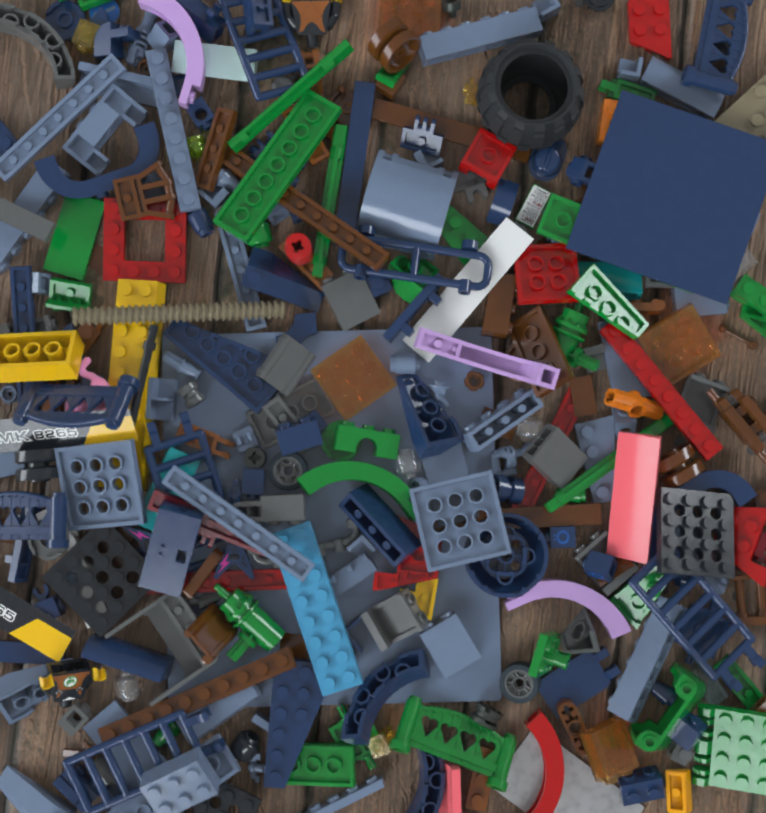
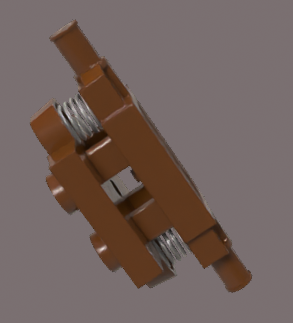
(732, 414)

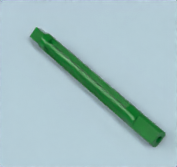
(323, 67)
(330, 195)
(599, 469)

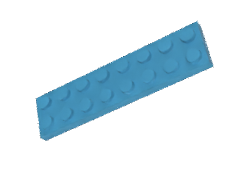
(320, 616)

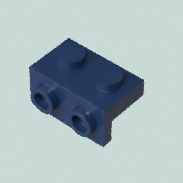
(641, 786)

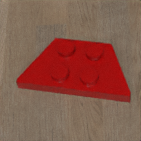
(650, 26)

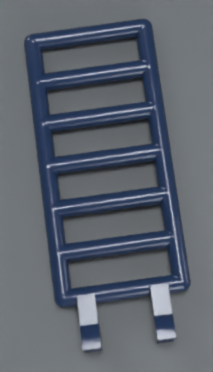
(246, 59)
(206, 454)
(710, 593)
(124, 739)

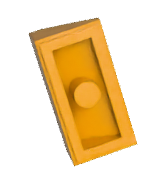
(678, 790)

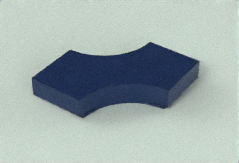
(303, 327)

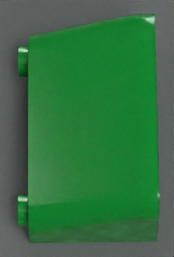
(657, 736)

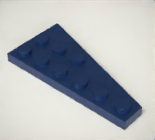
(226, 361)
(292, 713)

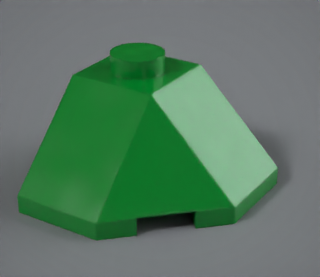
(405, 289)

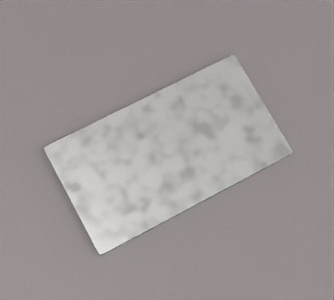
(579, 789)

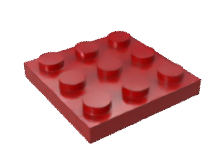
(545, 274)

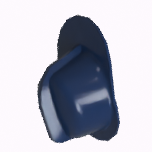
(547, 162)

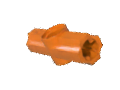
(633, 404)

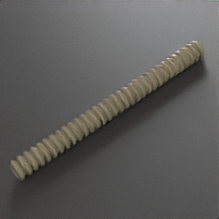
(183, 312)

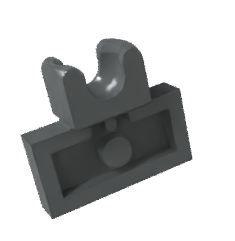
(471, 184)

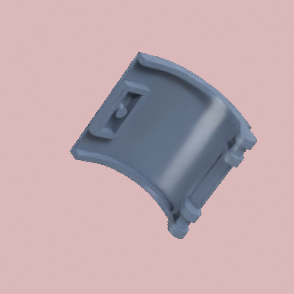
(407, 201)

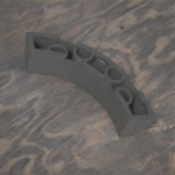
(43, 37)

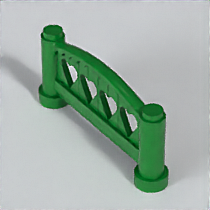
(411, 734)

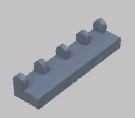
(352, 573)

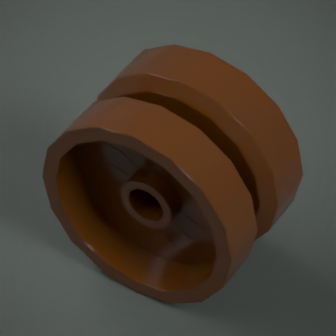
(394, 45)
(679, 466)

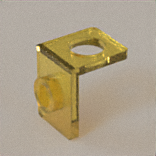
(469, 90)

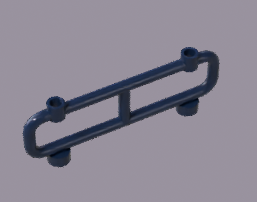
(468, 249)

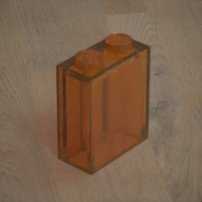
(609, 750)

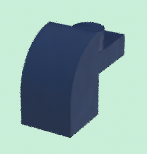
(111, 38)
(502, 201)

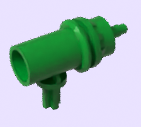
(569, 330)
(255, 623)

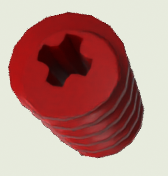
(294, 242)

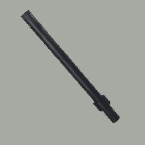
(149, 345)

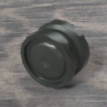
(486, 715)

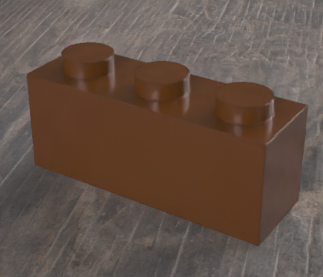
(499, 308)

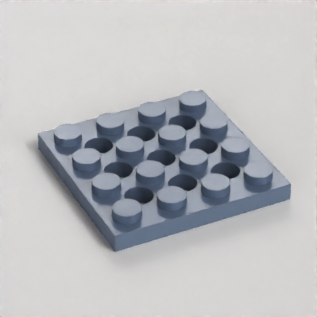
(108, 473)
(430, 538)

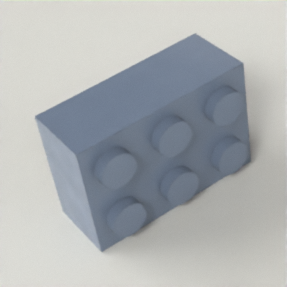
(180, 782)

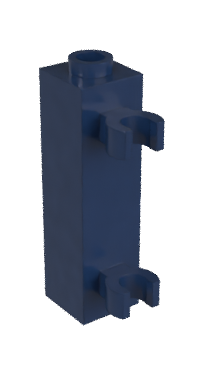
(206, 19)

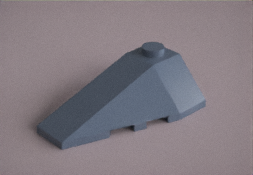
(22, 692)
(30, 796)

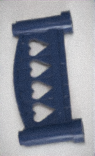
(703, 73)
(116, 400)
(51, 527)

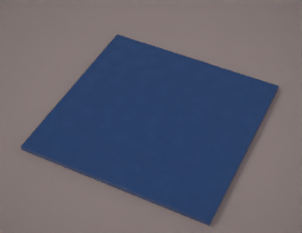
(672, 197)

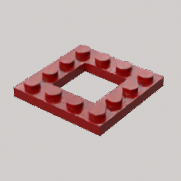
(114, 247)

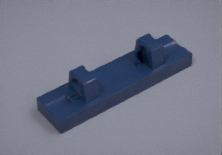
(410, 312)
(21, 556)

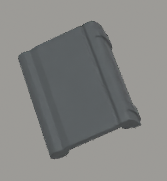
(285, 364)

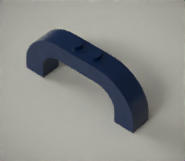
(148, 151)
(723, 480)

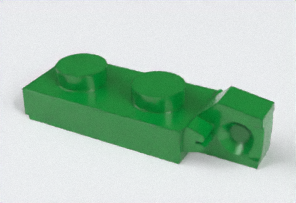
(614, 88)

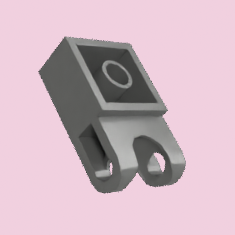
(276, 508)

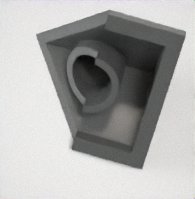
(579, 635)

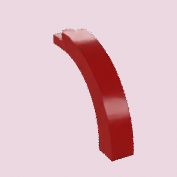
(552, 763)

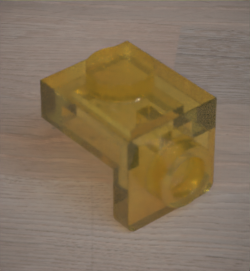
(84, 36)
(380, 743)

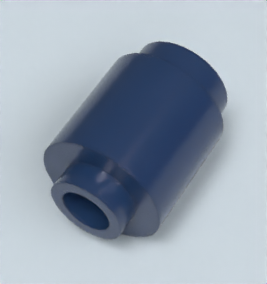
(201, 222)

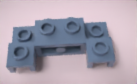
(100, 125)

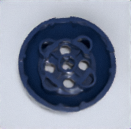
(531, 555)

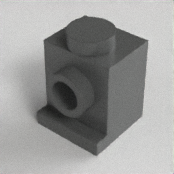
(70, 722)
(679, 754)

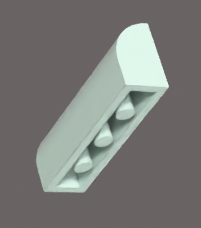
(220, 60)

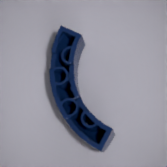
(377, 690)
(430, 784)

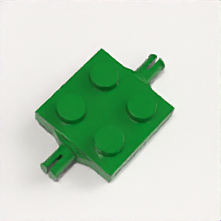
(361, 751)

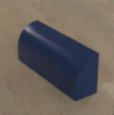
(380, 524)
(128, 657)

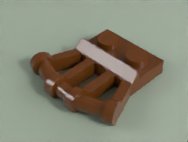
(132, 198)

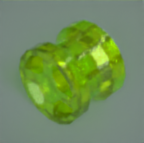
(195, 146)

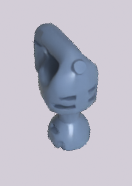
(509, 457)

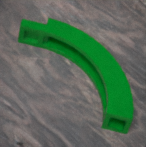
(358, 471)

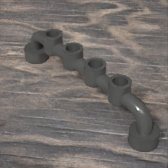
(337, 544)

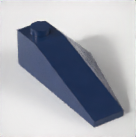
(277, 279)
(428, 423)

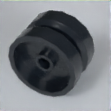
(38, 465)

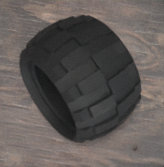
(534, 64)

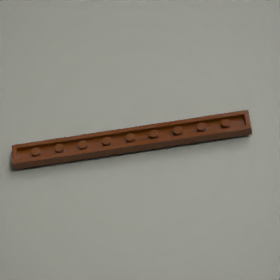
(317, 217)
(206, 693)

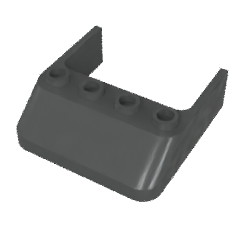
(171, 618)

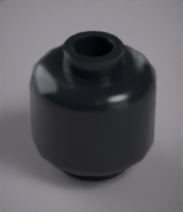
(245, 746)

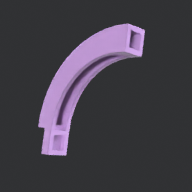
(181, 22)
(560, 588)

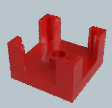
(487, 157)

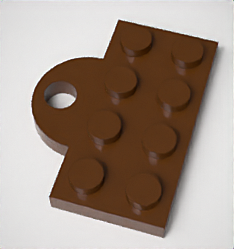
(537, 342)

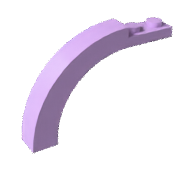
(487, 359)

